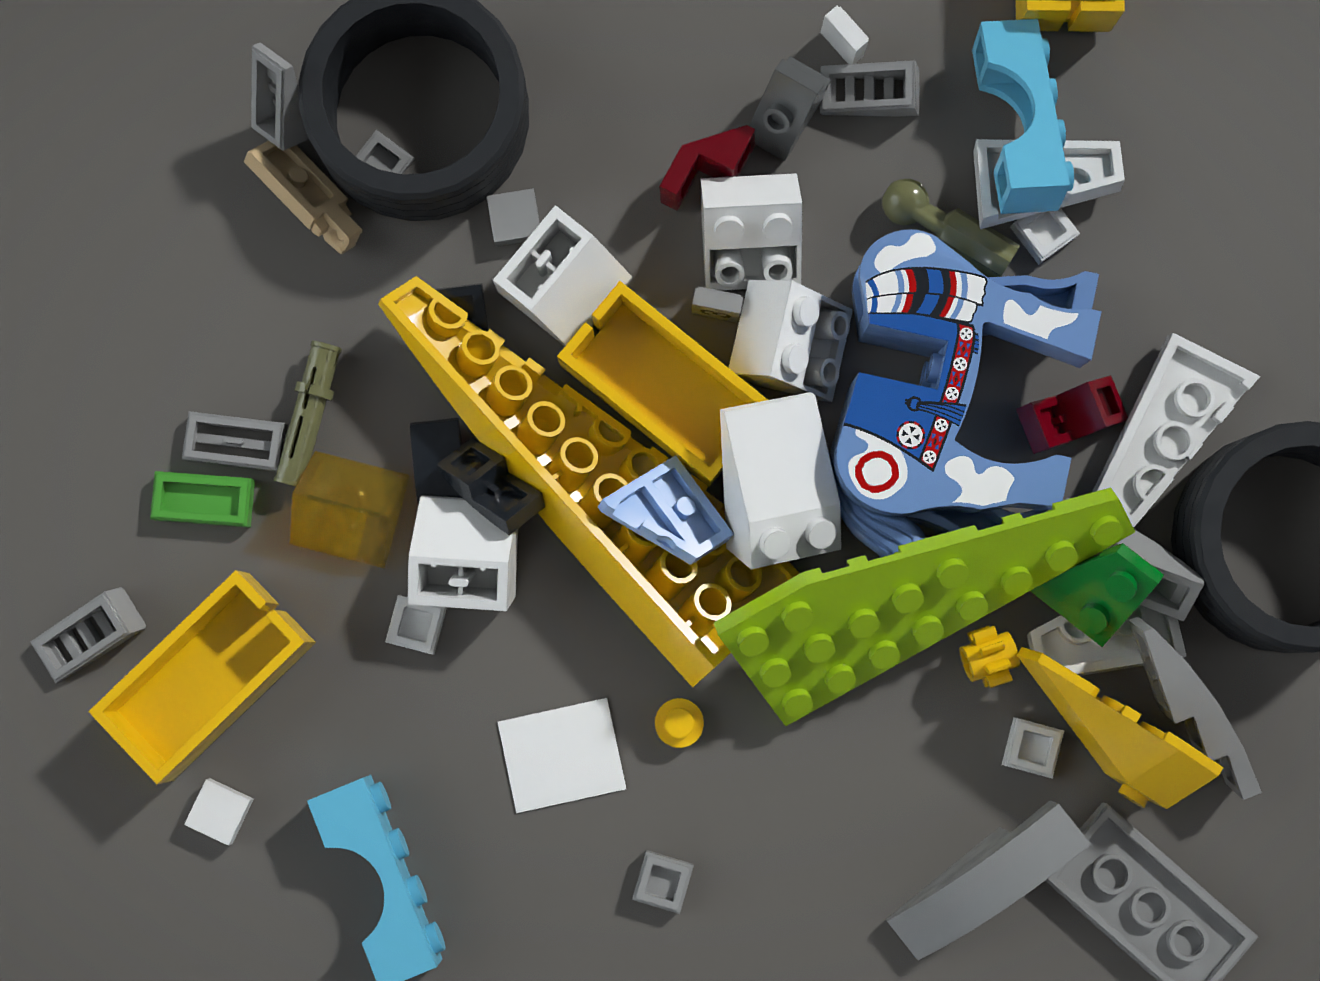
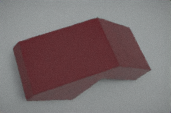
(715, 155)
(1072, 414)

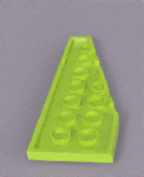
(855, 622)

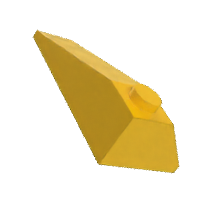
(1139, 757)

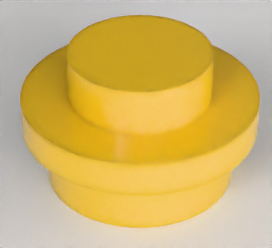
(679, 723)

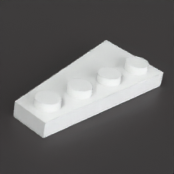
(1172, 417)

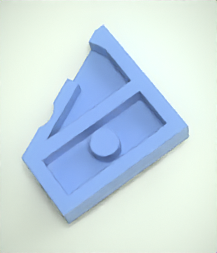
(669, 512)

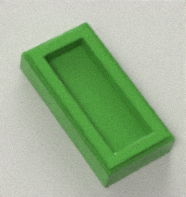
(202, 499)

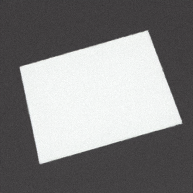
(561, 755)

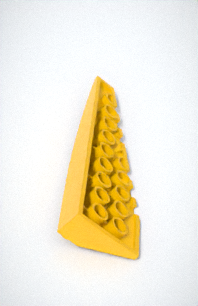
(576, 460)

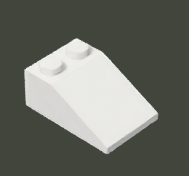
(778, 482)

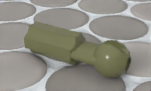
(986, 249)

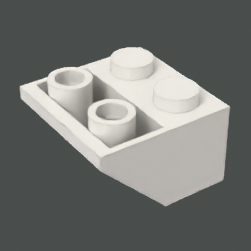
(751, 229)
(560, 276)
(790, 338)
(460, 558)

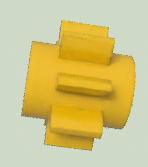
(989, 656)

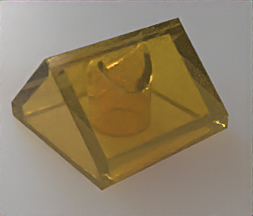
(347, 509)

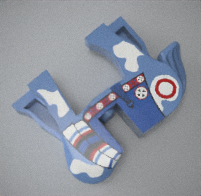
(896, 438)

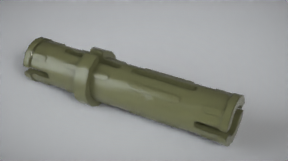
(308, 412)

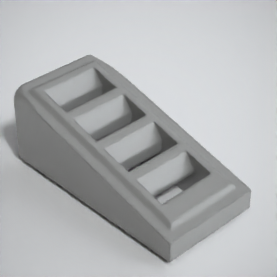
(887, 71)
(275, 99)
(114, 616)

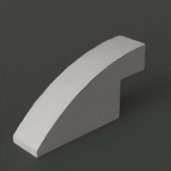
(988, 880)

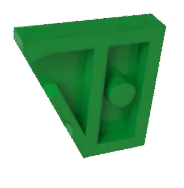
(1101, 591)

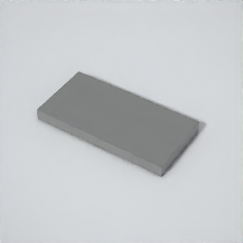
(1150, 904)

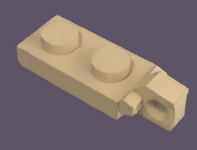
(306, 193)

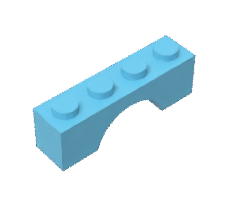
(1013, 66)
(357, 821)

